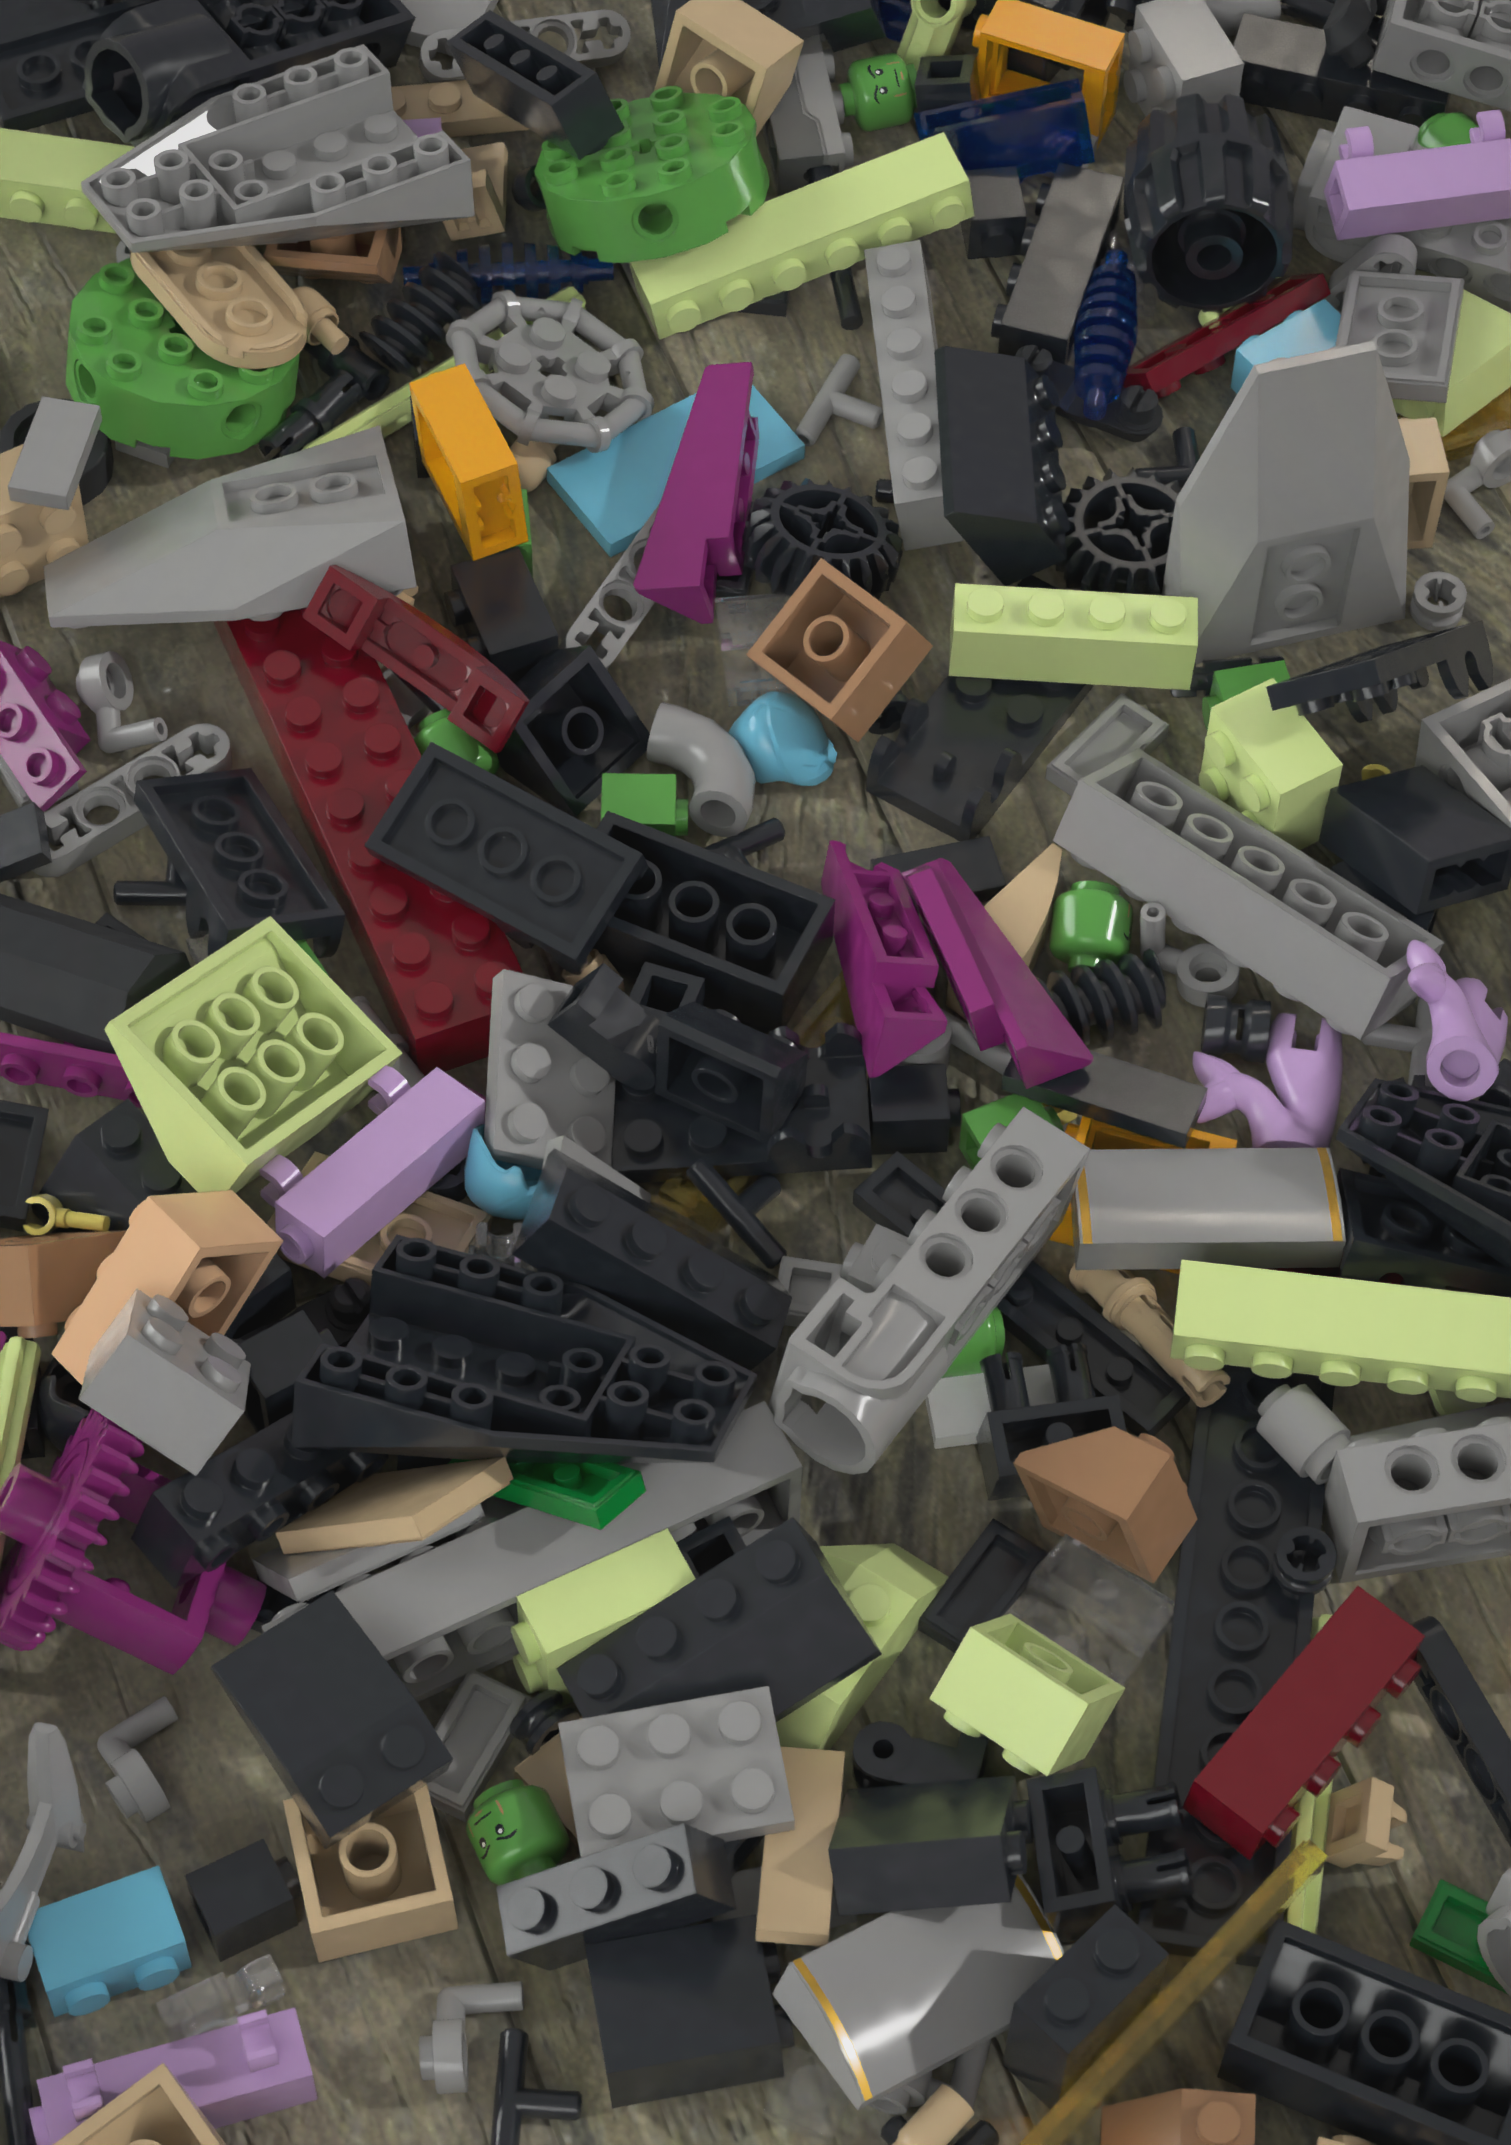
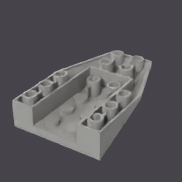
(285, 165)
(1296, 508)
(244, 543)

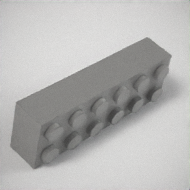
(1244, 891)

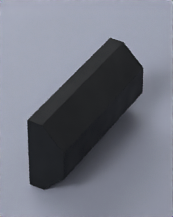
(74, 974)

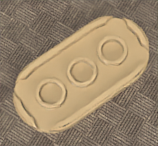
(228, 303)

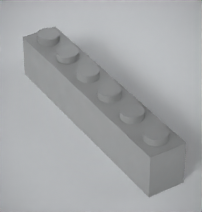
(907, 379)

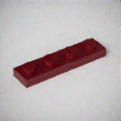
(1205, 346)

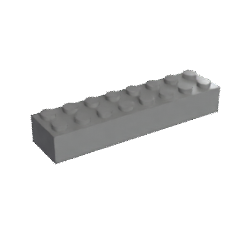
(458, 1600)

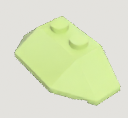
(890, 1596)

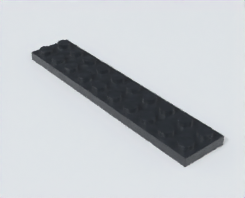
(1228, 1643)

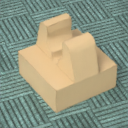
(1362, 1824)

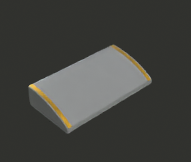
(1207, 1207)
(916, 1989)

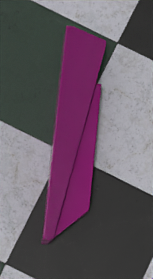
(704, 498)
(882, 960)
(991, 979)

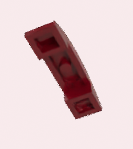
(420, 652)

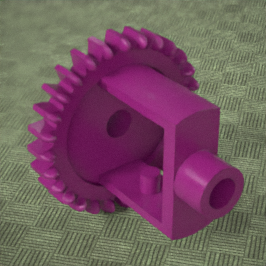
(47, 1566)

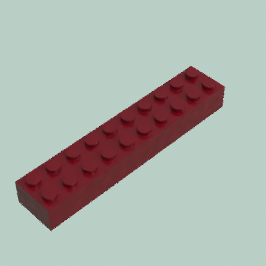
(344, 764)

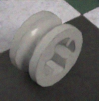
(1438, 616)

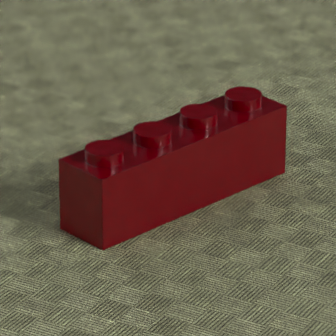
(1304, 1723)

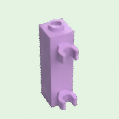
(1420, 187)
(376, 1172)
(225, 2071)

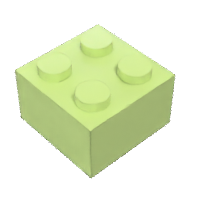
(1269, 765)
(1025, 1695)

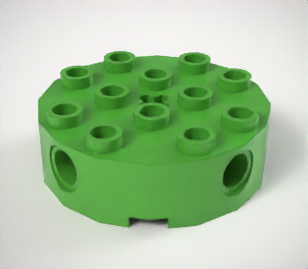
(658, 181)
(156, 379)

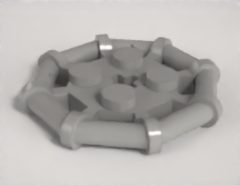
(579, 374)

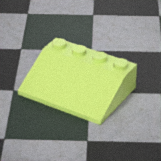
(246, 1057)

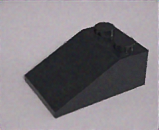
(332, 1718)

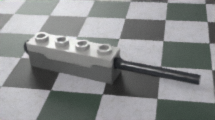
(809, 146)

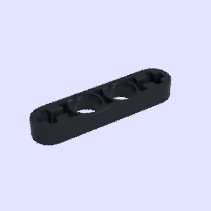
(1466, 1719)

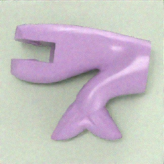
(1465, 1030)
(1303, 1079)

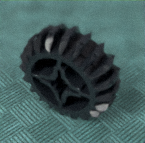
(809, 522)
(1119, 534)

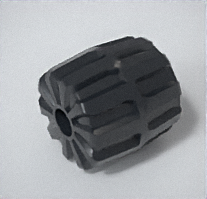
(1208, 203)

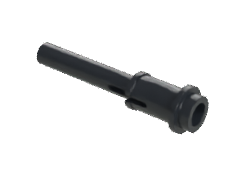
(14, 2061)

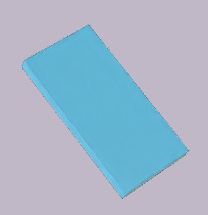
(622, 486)

